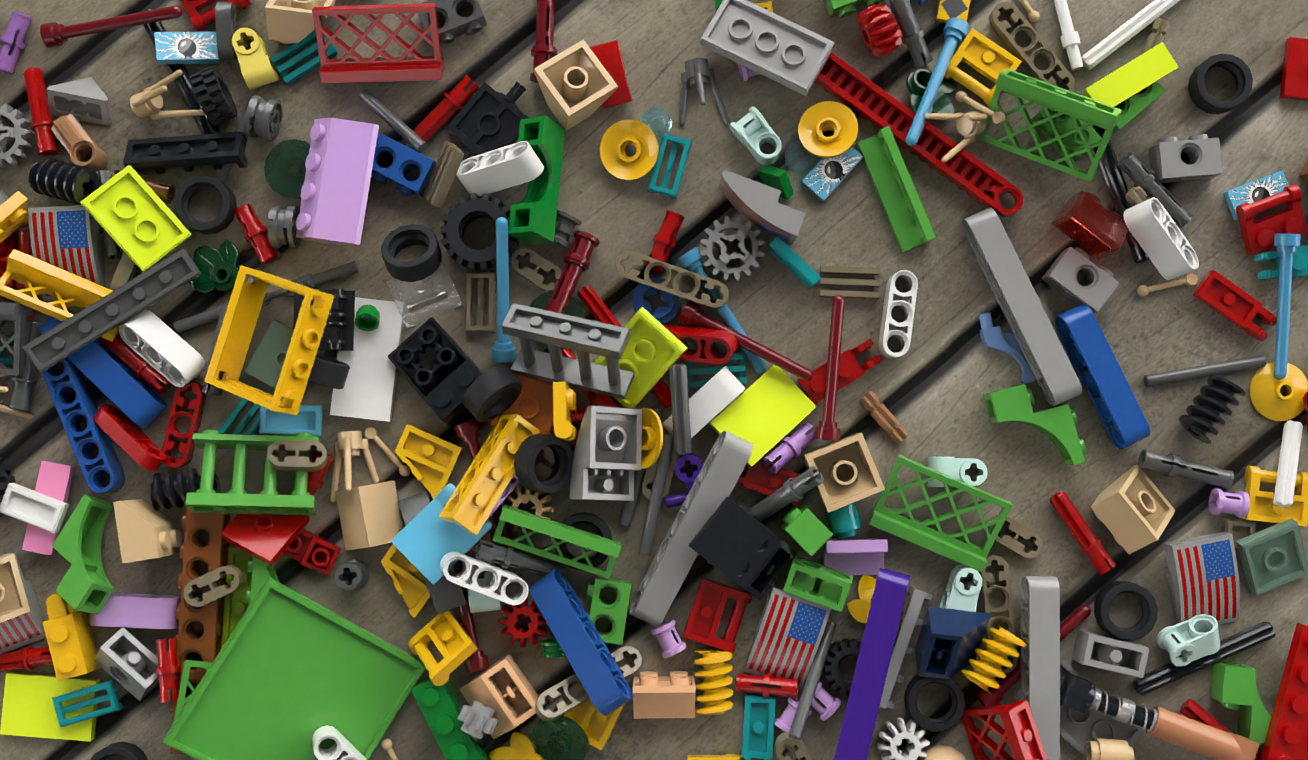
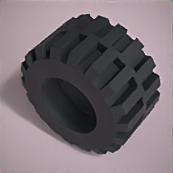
(458, 220)

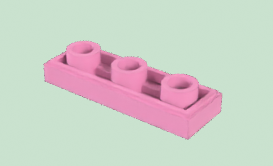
(54, 481)

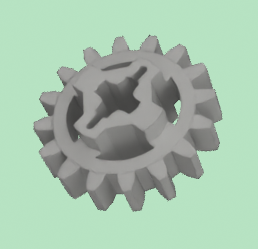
(13, 140)
(743, 257)

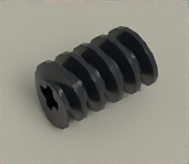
(62, 180)
(1209, 407)
(174, 491)

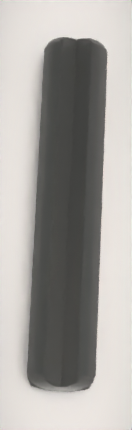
(680, 409)

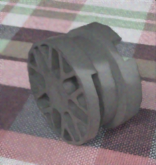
(263, 118)
(283, 226)

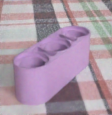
(138, 611)

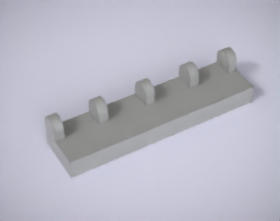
(909, 617)

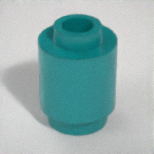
(844, 521)

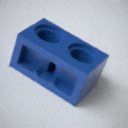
(403, 162)

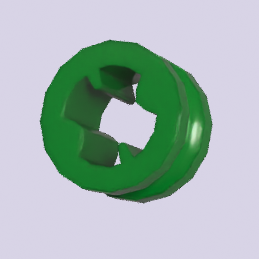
(551, 649)

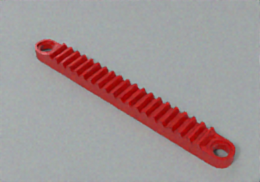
(884, 110)

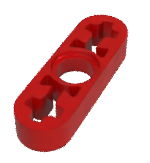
(195, 418)
(129, 437)

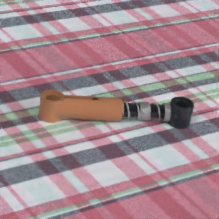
(1159, 722)

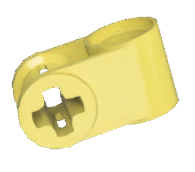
(254, 62)

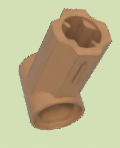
(79, 143)

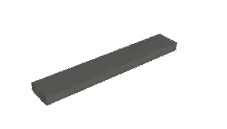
(111, 310)

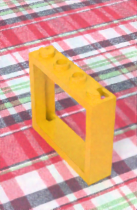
(238, 331)

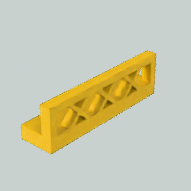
(48, 279)
(488, 474)

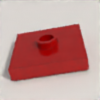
(1295, 70)
(264, 534)

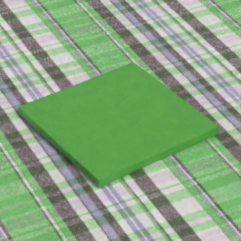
(287, 676)

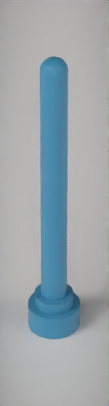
(954, 33)
(1286, 246)
(693, 263)
(503, 349)

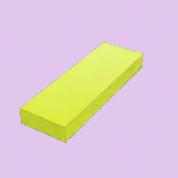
(1133, 76)

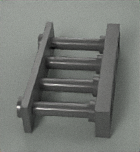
(571, 333)

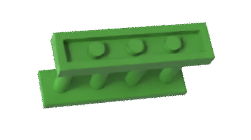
(237, 500)

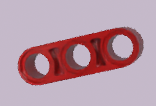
(706, 342)

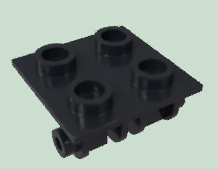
(339, 328)

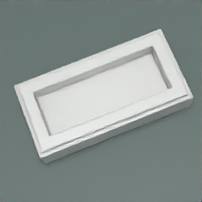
(33, 507)

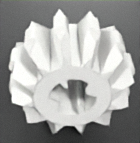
(894, 737)

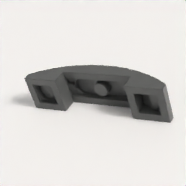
(443, 593)

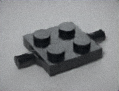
(488, 120)

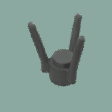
(698, 76)

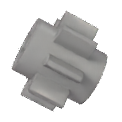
(477, 719)

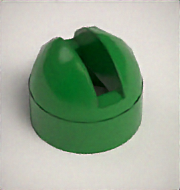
(370, 318)

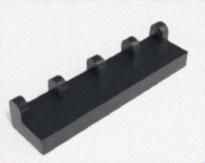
(186, 152)

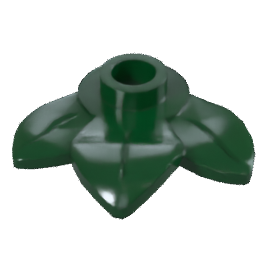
(917, 84)
(214, 265)

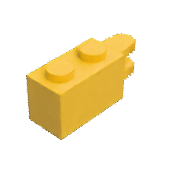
(69, 639)

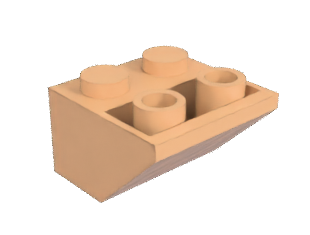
(505, 690)
(664, 695)

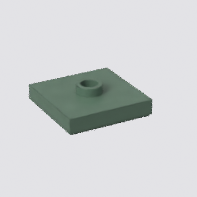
(271, 353)
(1273, 557)

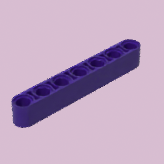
(872, 665)

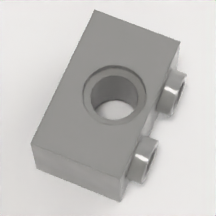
(1203, 156)
(1063, 279)
(1110, 653)
(129, 663)

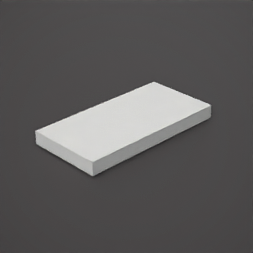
(371, 375)

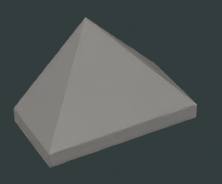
(81, 99)

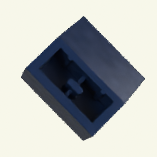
(948, 641)

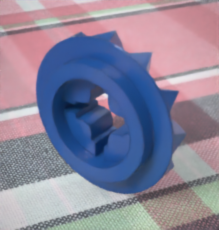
(662, 314)

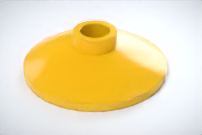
(825, 117)
(615, 144)
(1266, 395)
(651, 437)

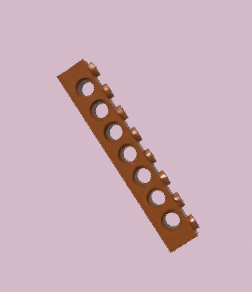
(209, 615)

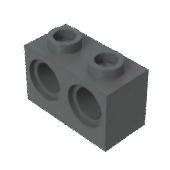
(454, 24)

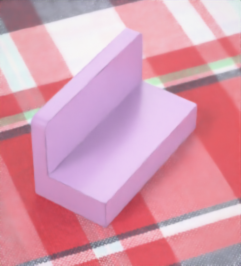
(855, 555)

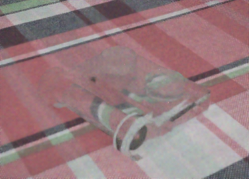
(412, 293)

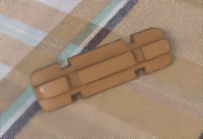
(883, 417)

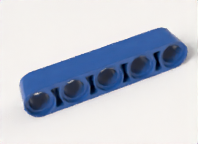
(1102, 376)
(115, 379)
(80, 440)
(581, 642)

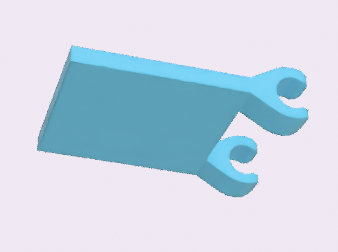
(430, 537)

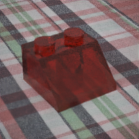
(1092, 225)

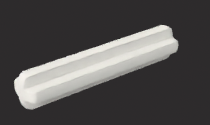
(1288, 464)

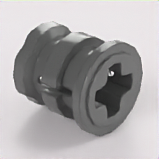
(564, 228)
(351, 565)

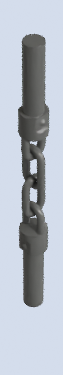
(307, 280)

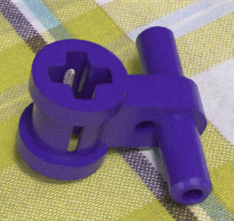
(678, 499)

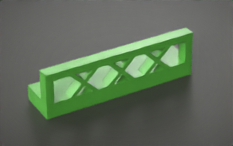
(895, 190)
(560, 531)

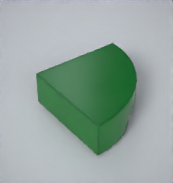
(777, 179)

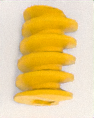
(993, 658)
(714, 682)

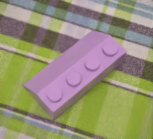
(336, 181)

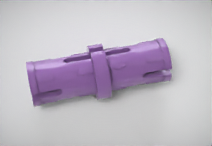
(20, 23)
(789, 448)

